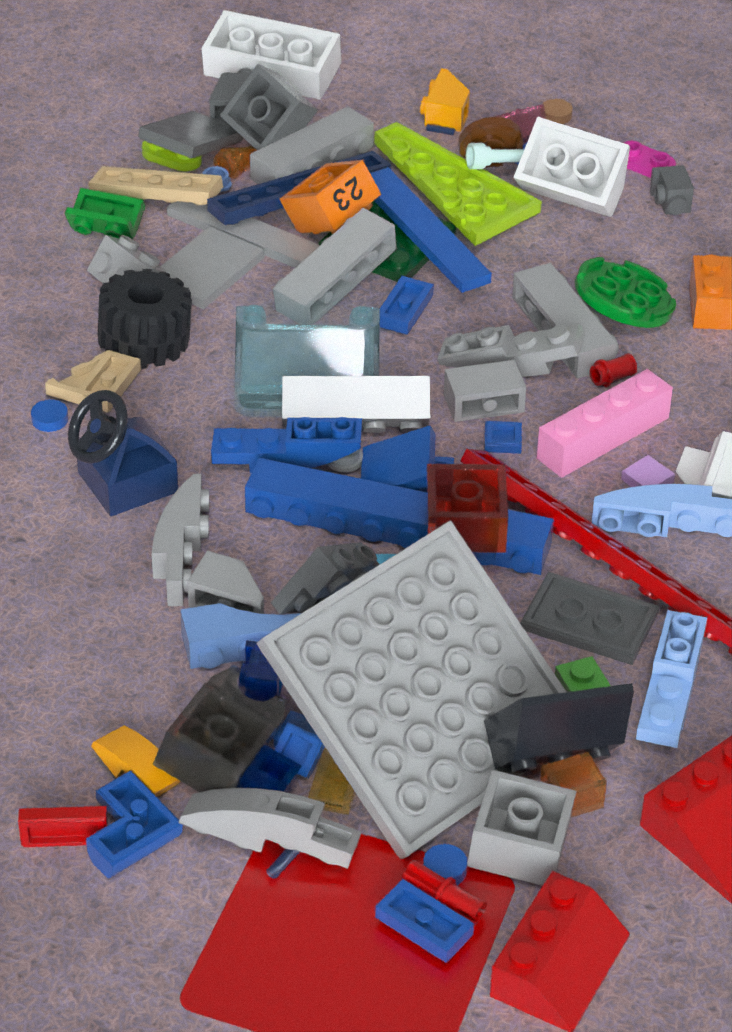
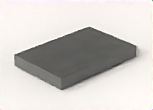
(190, 134)
(590, 618)

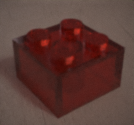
(473, 501)

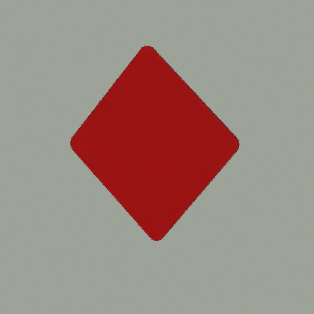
(317, 960)

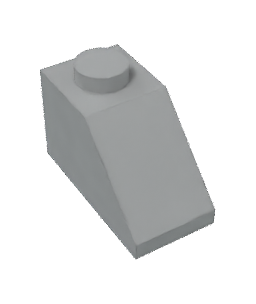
(224, 582)

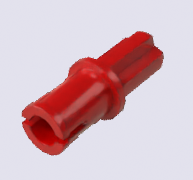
(445, 891)

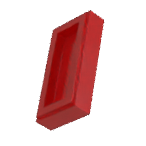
(60, 825)

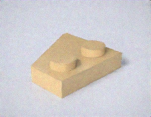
(105, 372)

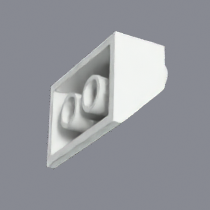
(573, 167)

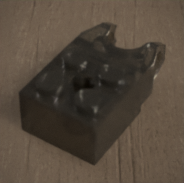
(219, 734)

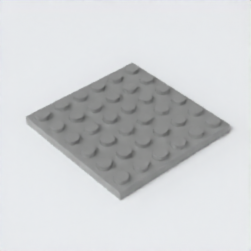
(403, 679)

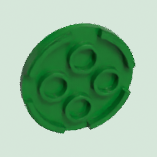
(625, 292)

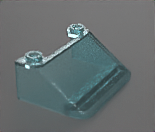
(279, 350)

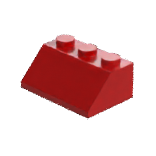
(558, 953)

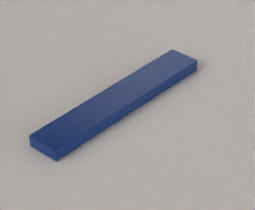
(429, 233)

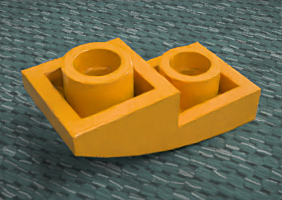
(127, 751)

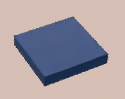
(400, 459)

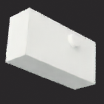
(297, 53)

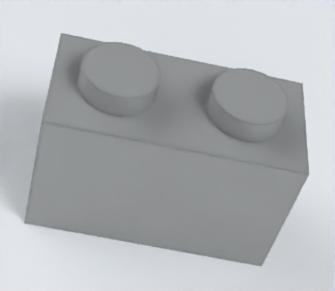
(484, 390)

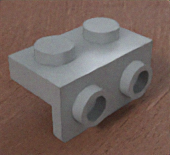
(119, 255)

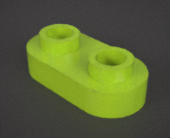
(169, 159)

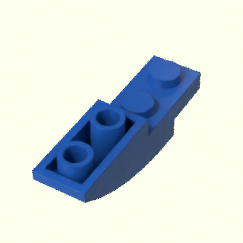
(303, 443)

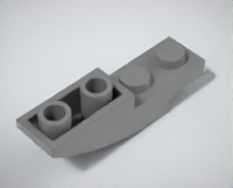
(531, 350)
(179, 535)
(259, 815)

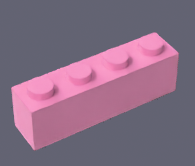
(604, 423)

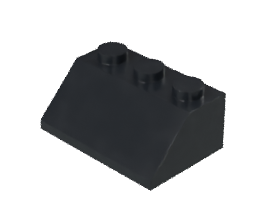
(559, 727)

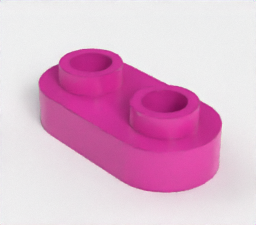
(644, 158)

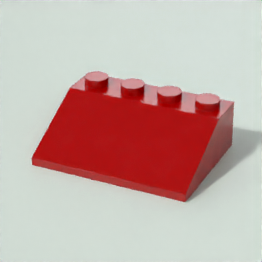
(694, 816)

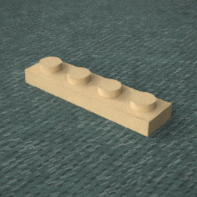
(157, 184)

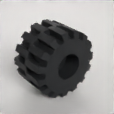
(145, 316)

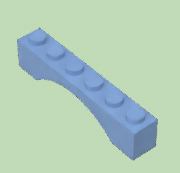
(219, 632)

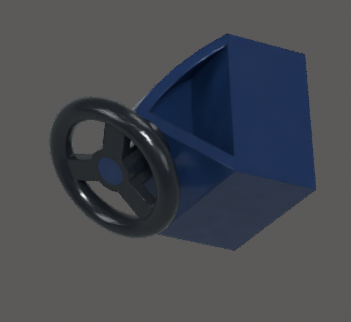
(120, 456)

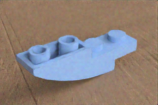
(656, 507)
(672, 679)

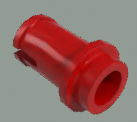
(606, 372)

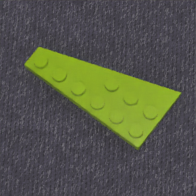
(470, 198)

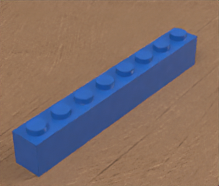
(377, 512)

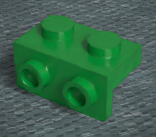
(105, 213)

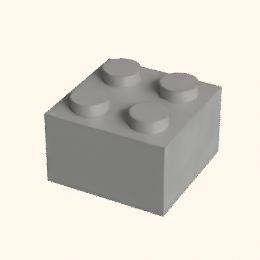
(521, 828)

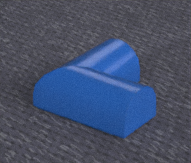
(139, 825)

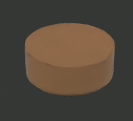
(558, 110)

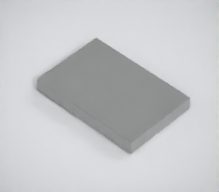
(212, 264)

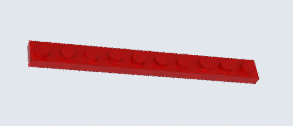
(600, 545)

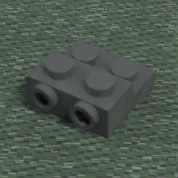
(323, 575)

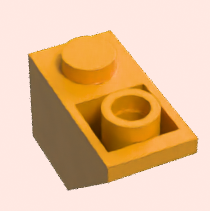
(446, 102)

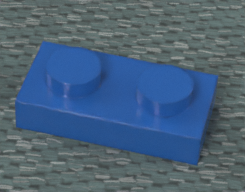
(405, 304)
(424, 920)

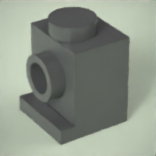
(672, 189)

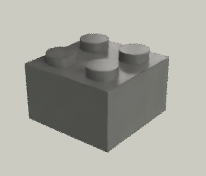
(267, 108)

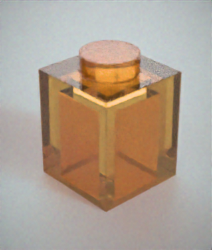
(581, 775)

